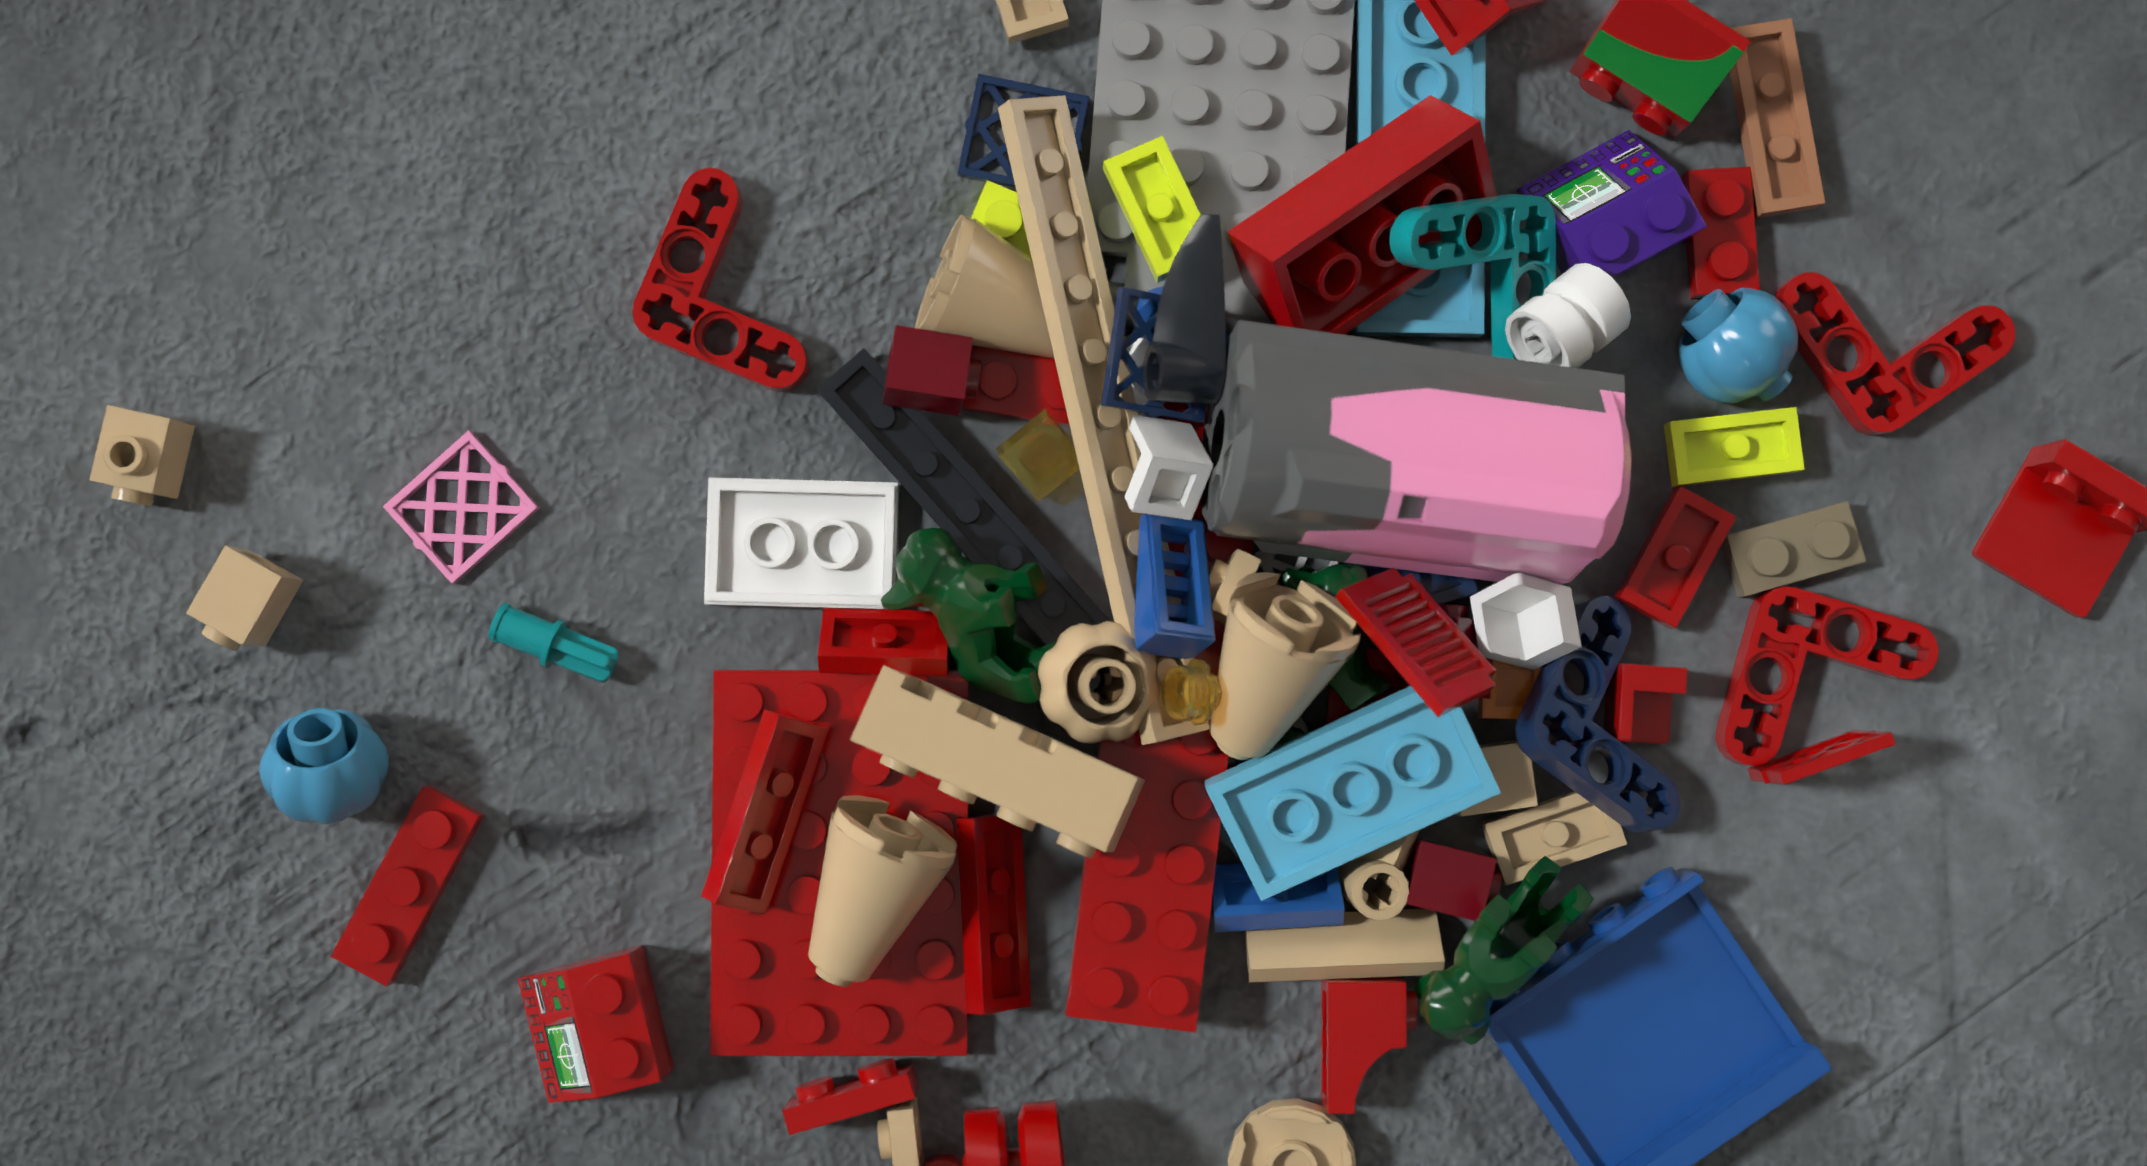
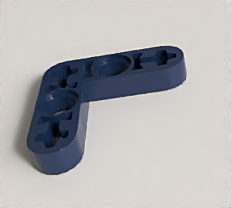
(1572, 721)

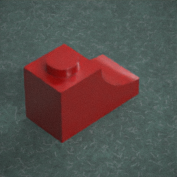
(1357, 1027)

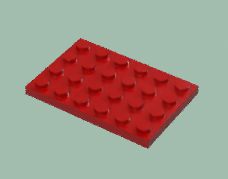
(761, 974)

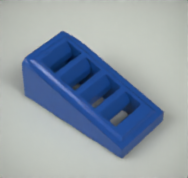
(1169, 627)

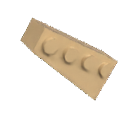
(997, 760)

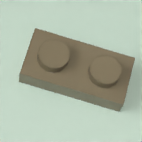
(1793, 549)

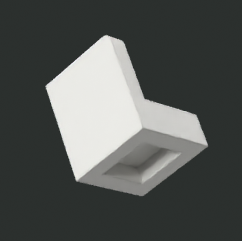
(1169, 470)
(1525, 621)

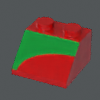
(1658, 61)

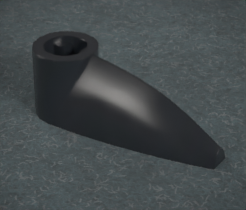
(1190, 328)

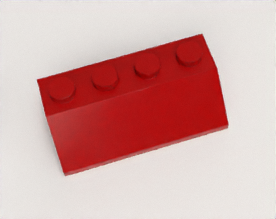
(1324, 246)

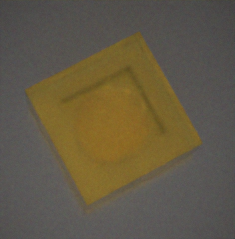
(1040, 455)

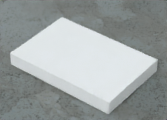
(800, 543)

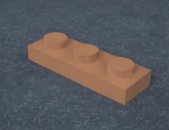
(1775, 121)

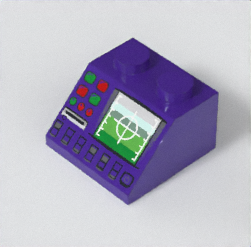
(1617, 207)

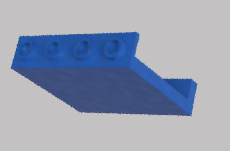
(1652, 1033)

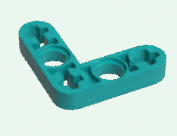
(1499, 244)

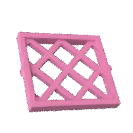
(424, 541)

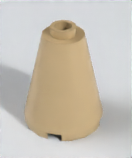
(986, 293)
(1275, 660)
(872, 885)

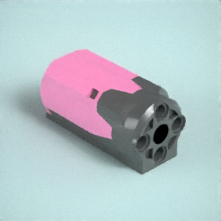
(1415, 456)

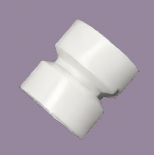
(1570, 320)

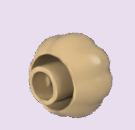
(1109, 708)

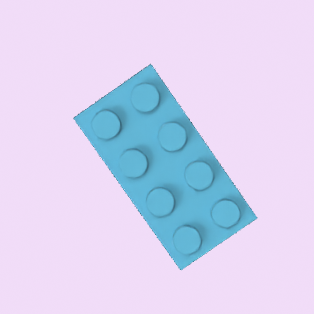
(1349, 789)

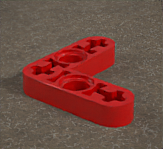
(690, 289)
(1892, 378)
(1789, 651)

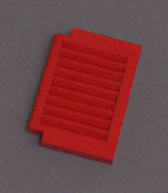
(1419, 640)

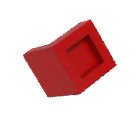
(1641, 702)

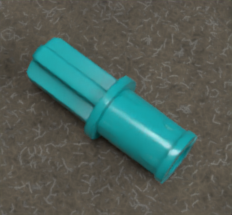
(553, 643)

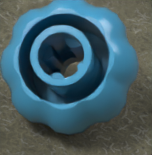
(1738, 346)
(324, 766)

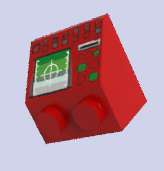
(596, 1026)

